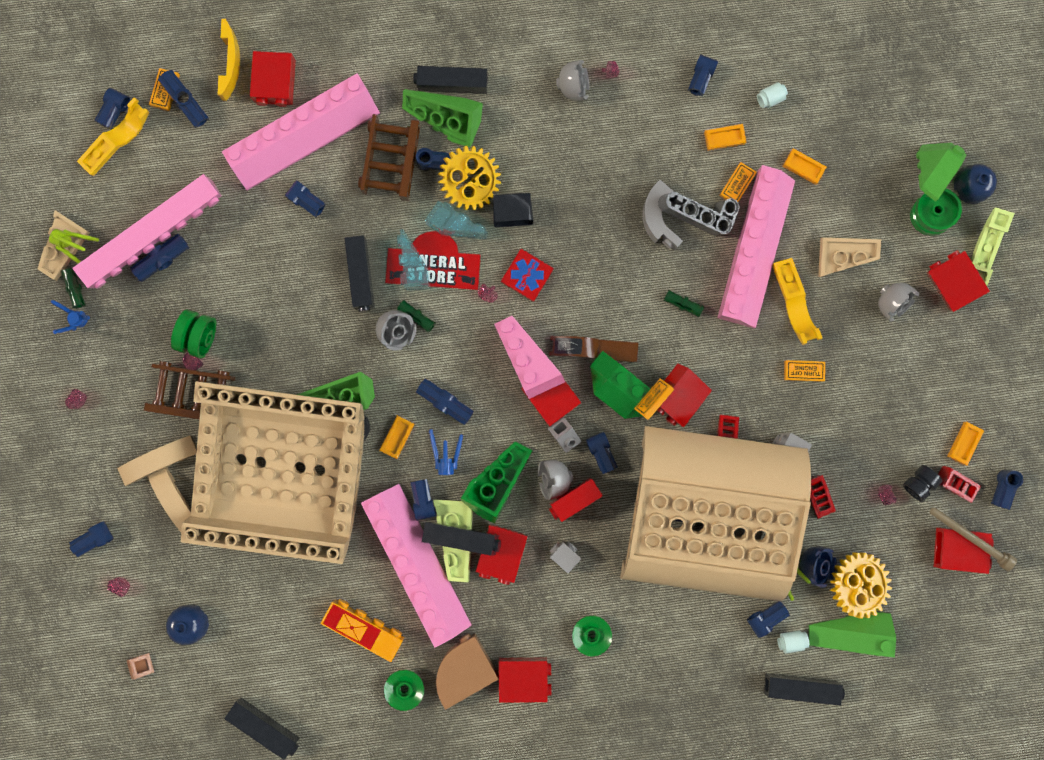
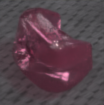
(611, 69)
(487, 294)
(191, 362)
(75, 399)
(886, 495)
(118, 586)

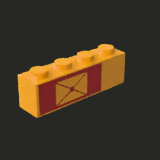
(362, 629)

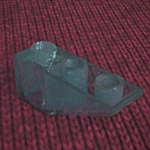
(450, 223)
(415, 271)

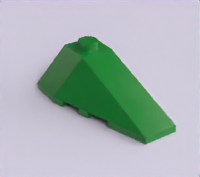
(491, 489)

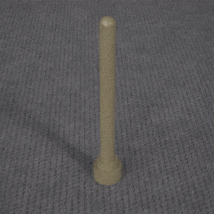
(1005, 560)

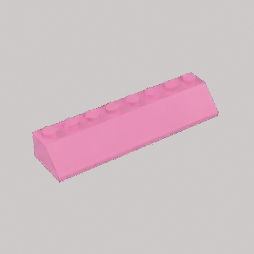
(301, 132)
(148, 231)
(756, 247)
(416, 565)

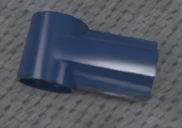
(703, 71)
(114, 104)
(435, 161)
(302, 197)
(600, 448)
(1006, 491)
(423, 504)
(95, 537)
(763, 621)

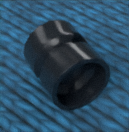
(922, 483)

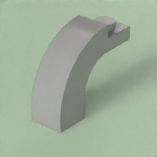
(653, 219)

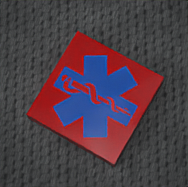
(527, 275)

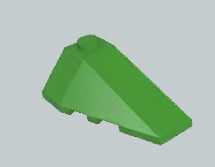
(451, 115)
(938, 167)
(353, 388)
(858, 635)

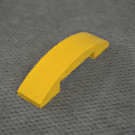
(227, 83)

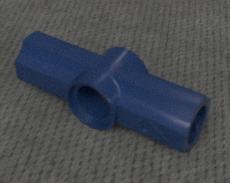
(176, 89)
(159, 258)
(444, 401)

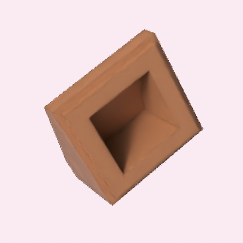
(140, 666)

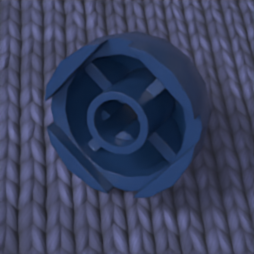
(975, 183)
(817, 565)
(187, 624)

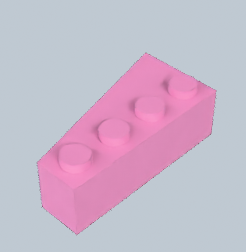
(530, 363)

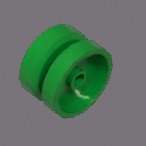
(936, 217)
(193, 333)

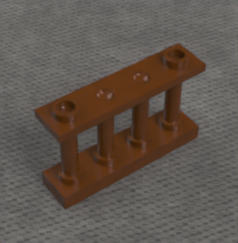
(409, 151)
(177, 408)

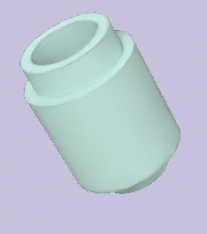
(772, 95)
(793, 641)

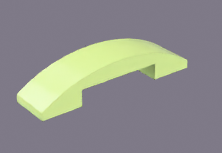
(989, 241)

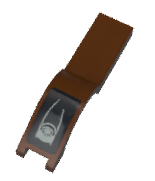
(592, 347)

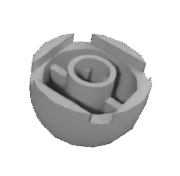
(573, 81)
(896, 299)
(395, 329)
(555, 479)

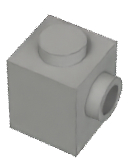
(564, 434)
(565, 555)

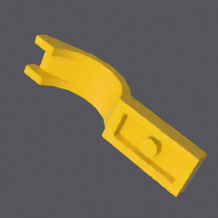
(112, 140)
(795, 301)

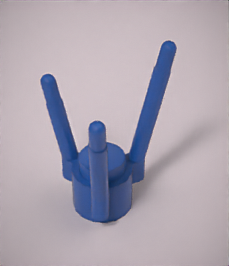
(74, 318)
(445, 465)

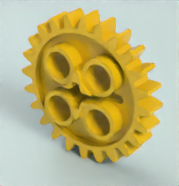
(479, 192)
(860, 585)

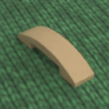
(157, 460)
(170, 496)

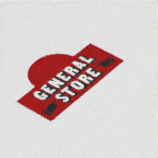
(444, 263)

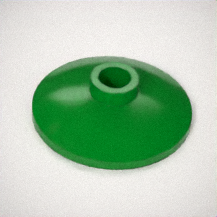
(596, 645)
(404, 700)

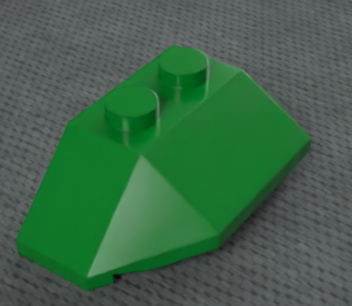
(617, 386)

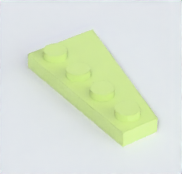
(458, 515)

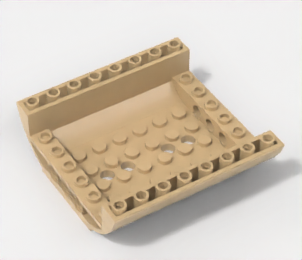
(725, 488)
(275, 505)

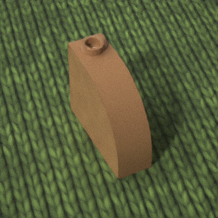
(464, 671)

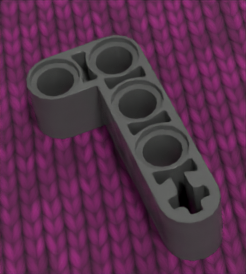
(694, 217)

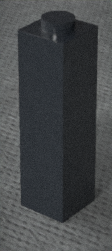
(451, 79)
(359, 273)
(461, 538)
(803, 689)
(262, 728)

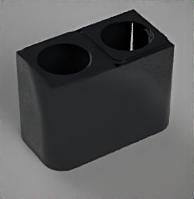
(512, 210)

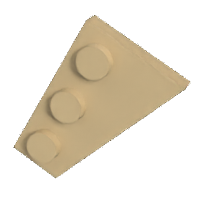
(844, 253)
(53, 260)

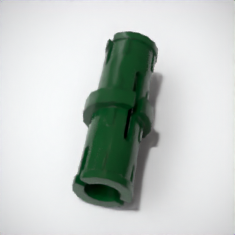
(73, 288)
(683, 303)
(418, 318)

